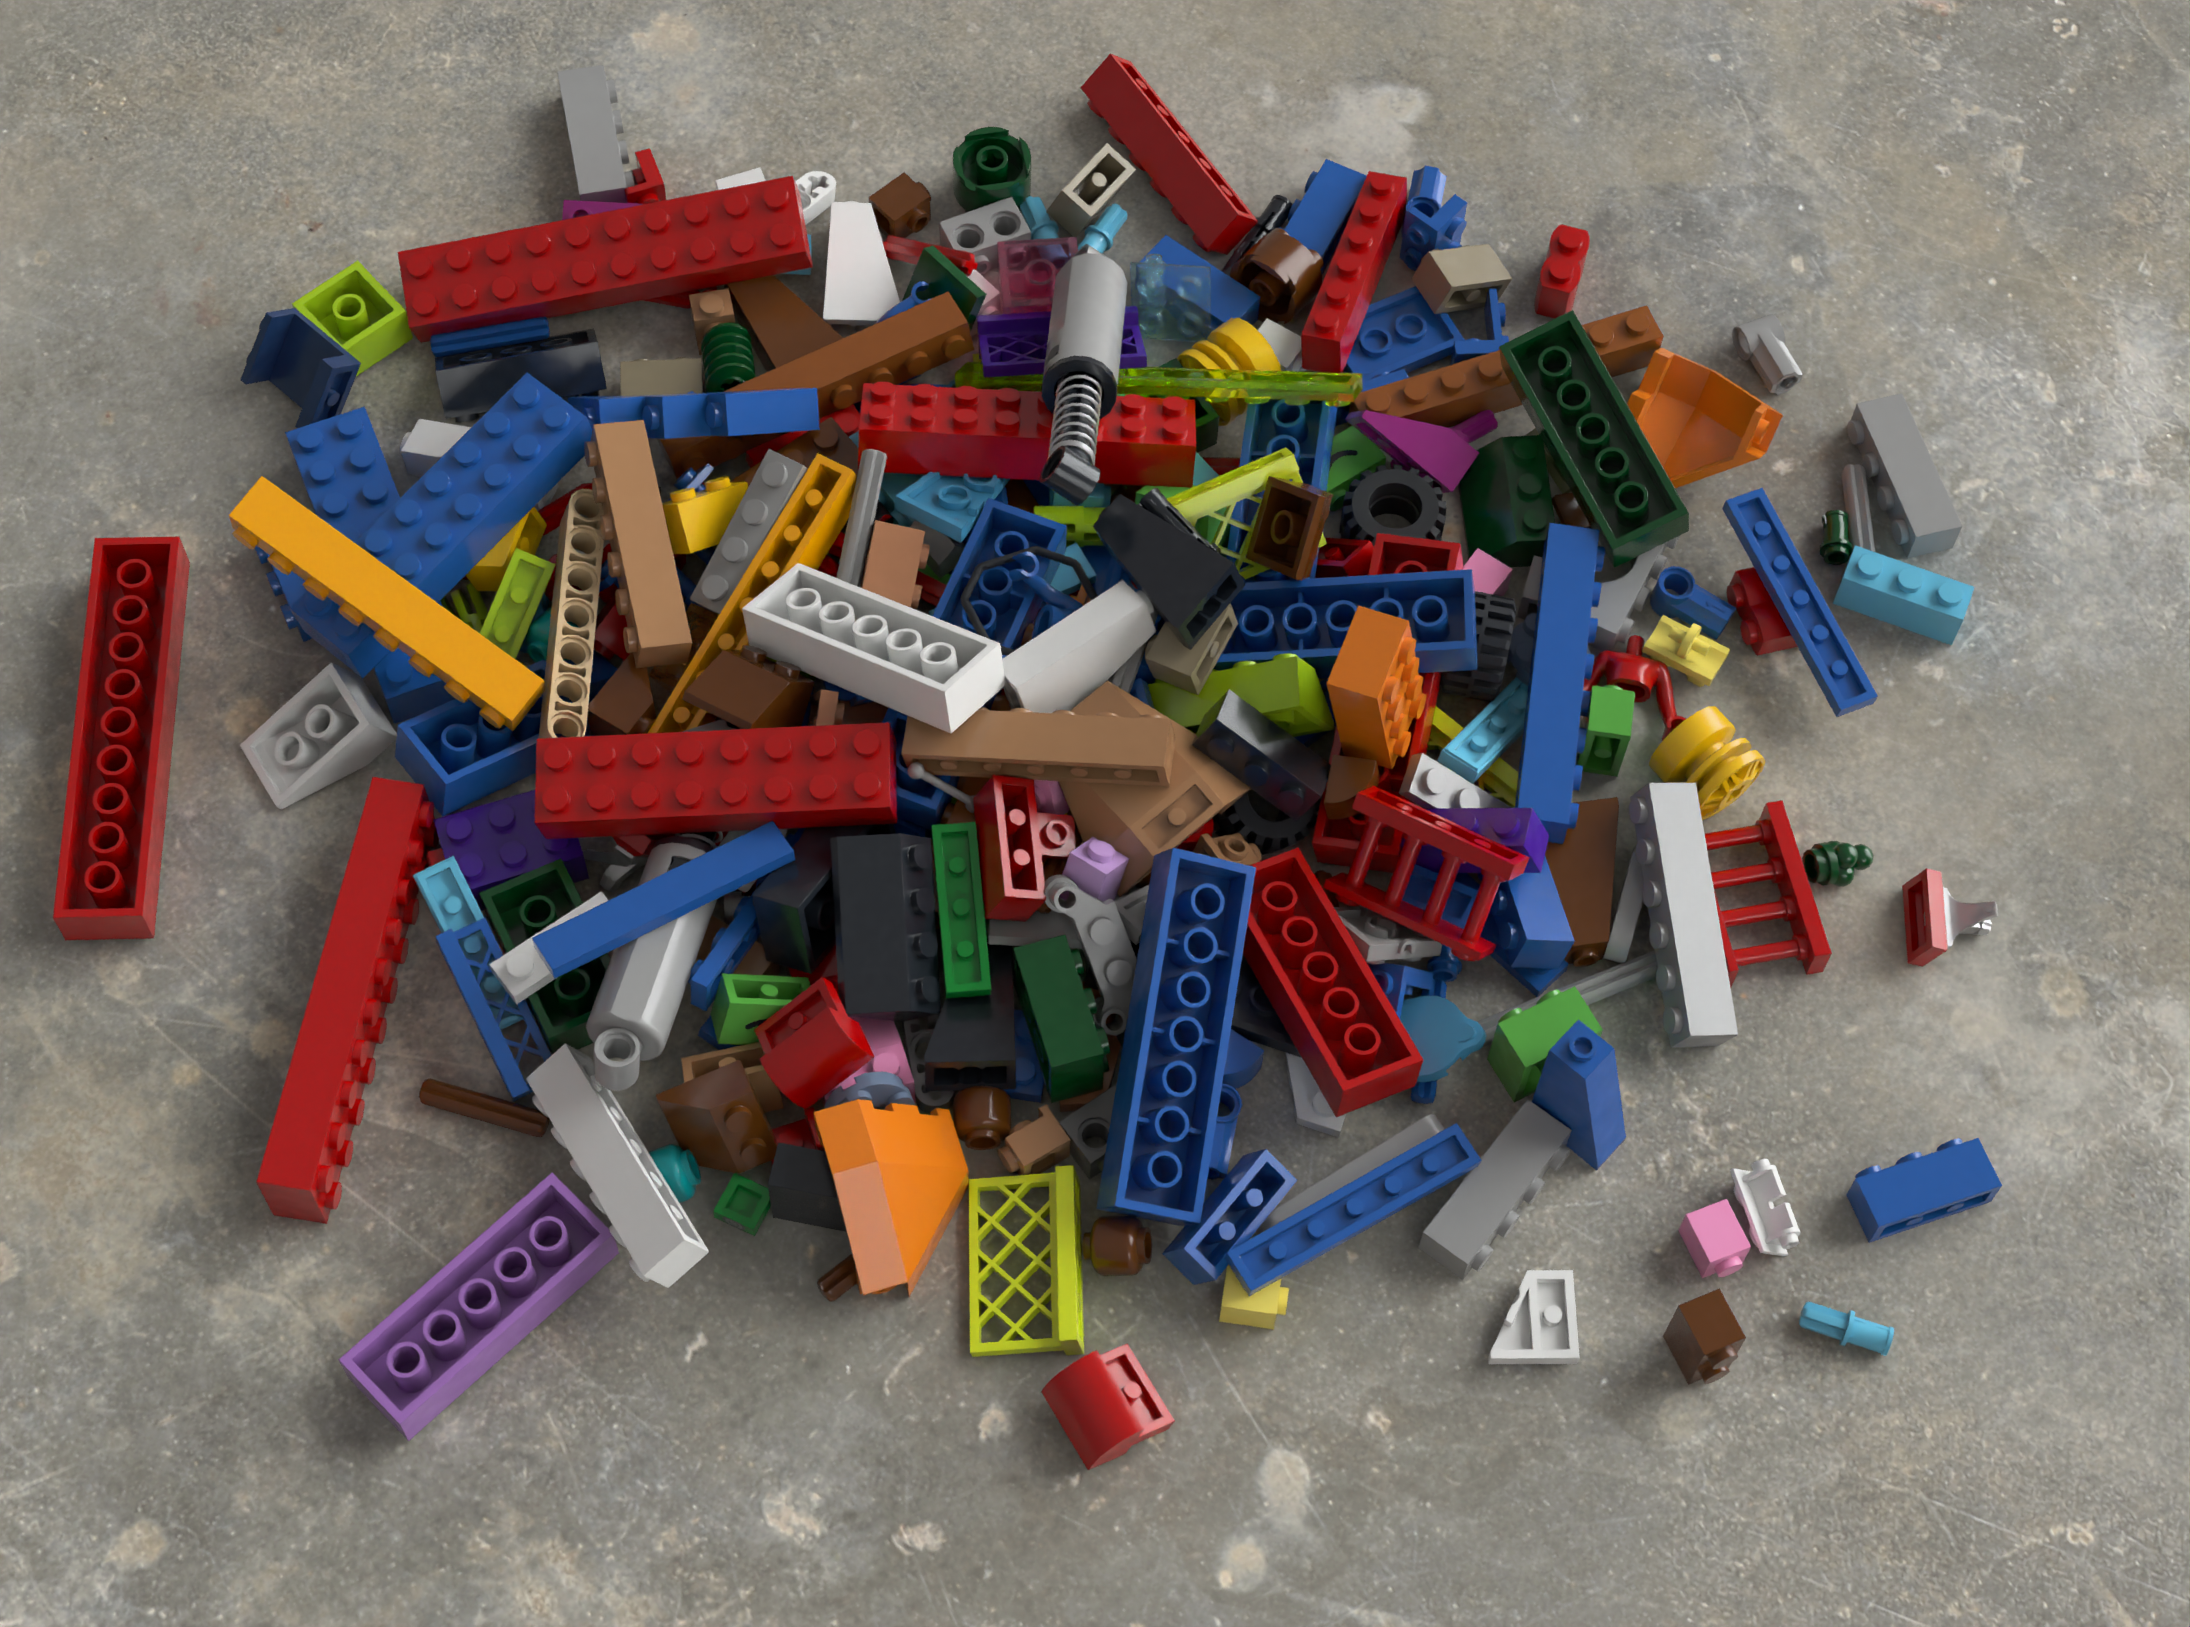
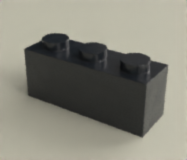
(1262, 755)

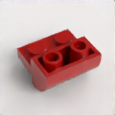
(812, 1045)
(1106, 1405)

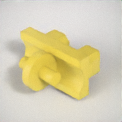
(1686, 650)

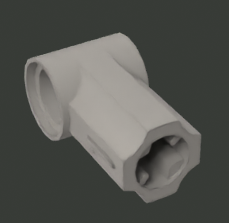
(1765, 346)

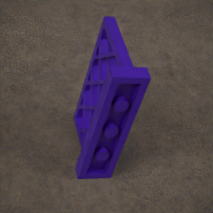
(1018, 343)

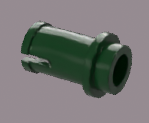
(1835, 543)

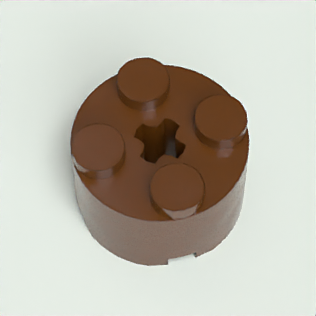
(1281, 274)

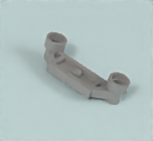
(1104, 946)

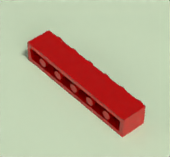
(1168, 155)
(1354, 273)

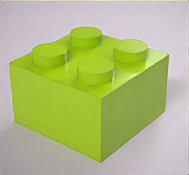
(357, 315)

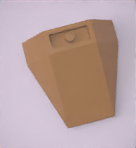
(1142, 817)

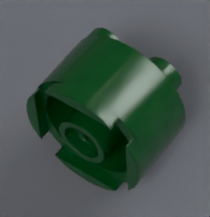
(991, 168)

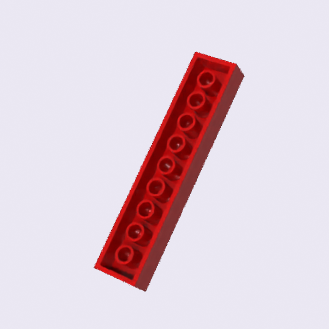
(606, 258)
(122, 740)
(348, 1004)

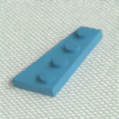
(948, 502)

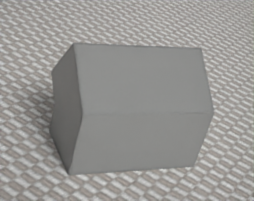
(943, 550)

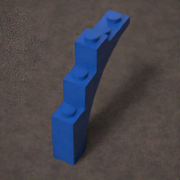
(708, 413)

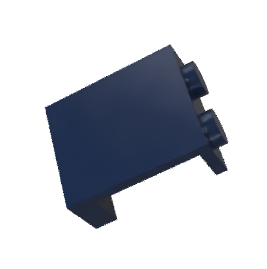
(302, 365)

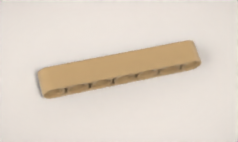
(573, 607)

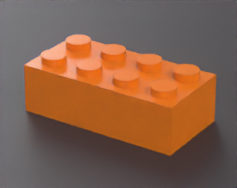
(1376, 687)

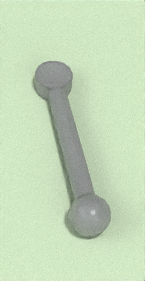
(917, 771)

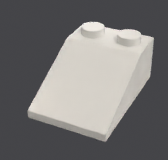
(318, 736)

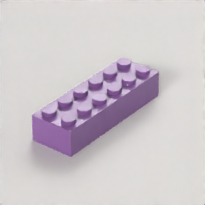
(479, 1306)

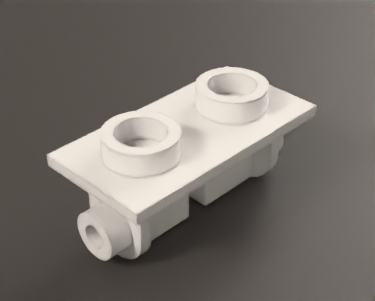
(1770, 1227)

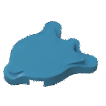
(1440, 1034)

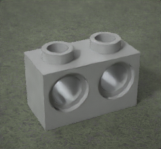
(982, 229)

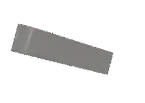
(1384, 1152)

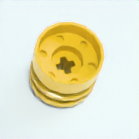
(1231, 347)
(1704, 754)

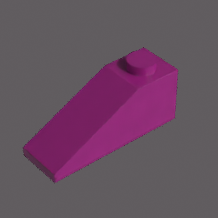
(1430, 448)

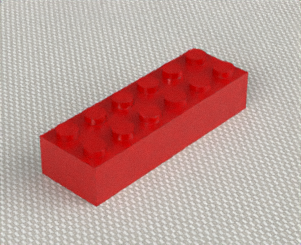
(1325, 989)

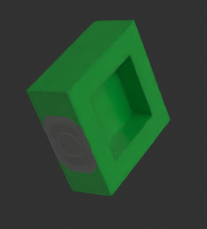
(743, 1204)

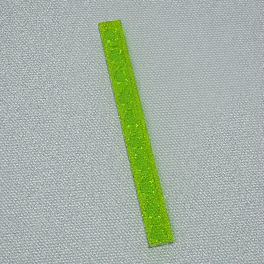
(1212, 384)

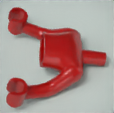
(1638, 674)

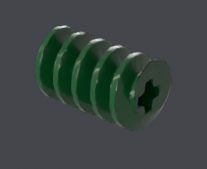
(727, 357)

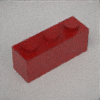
(1009, 848)

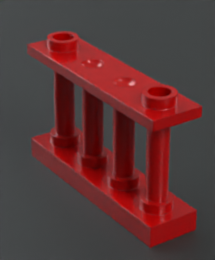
(1457, 846)
(1796, 899)

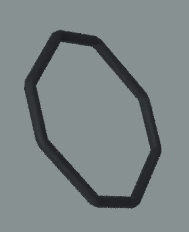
(1007, 559)

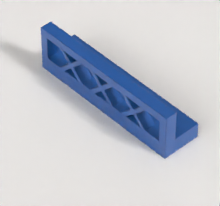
(481, 1012)

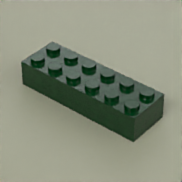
(1594, 438)

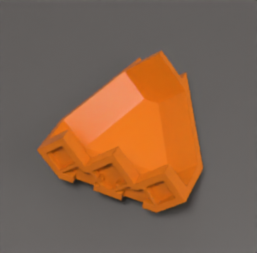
(1699, 419)
(895, 1185)

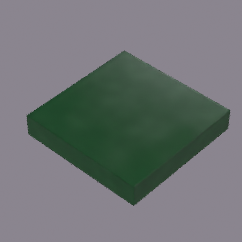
(943, 278)

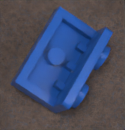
(1438, 232)

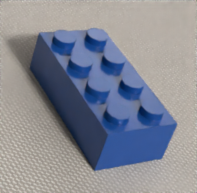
(466, 756)

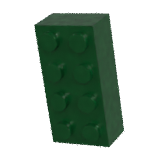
(522, 910)

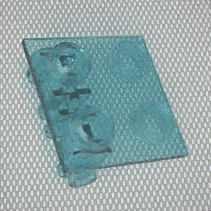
(1171, 299)

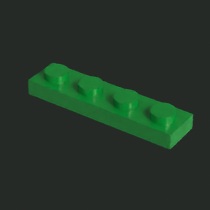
(961, 910)

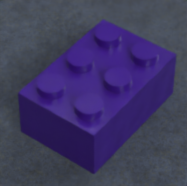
(503, 842)

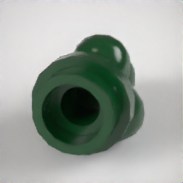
(1835, 862)

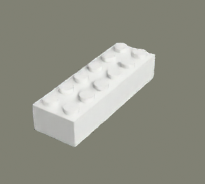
(875, 647)

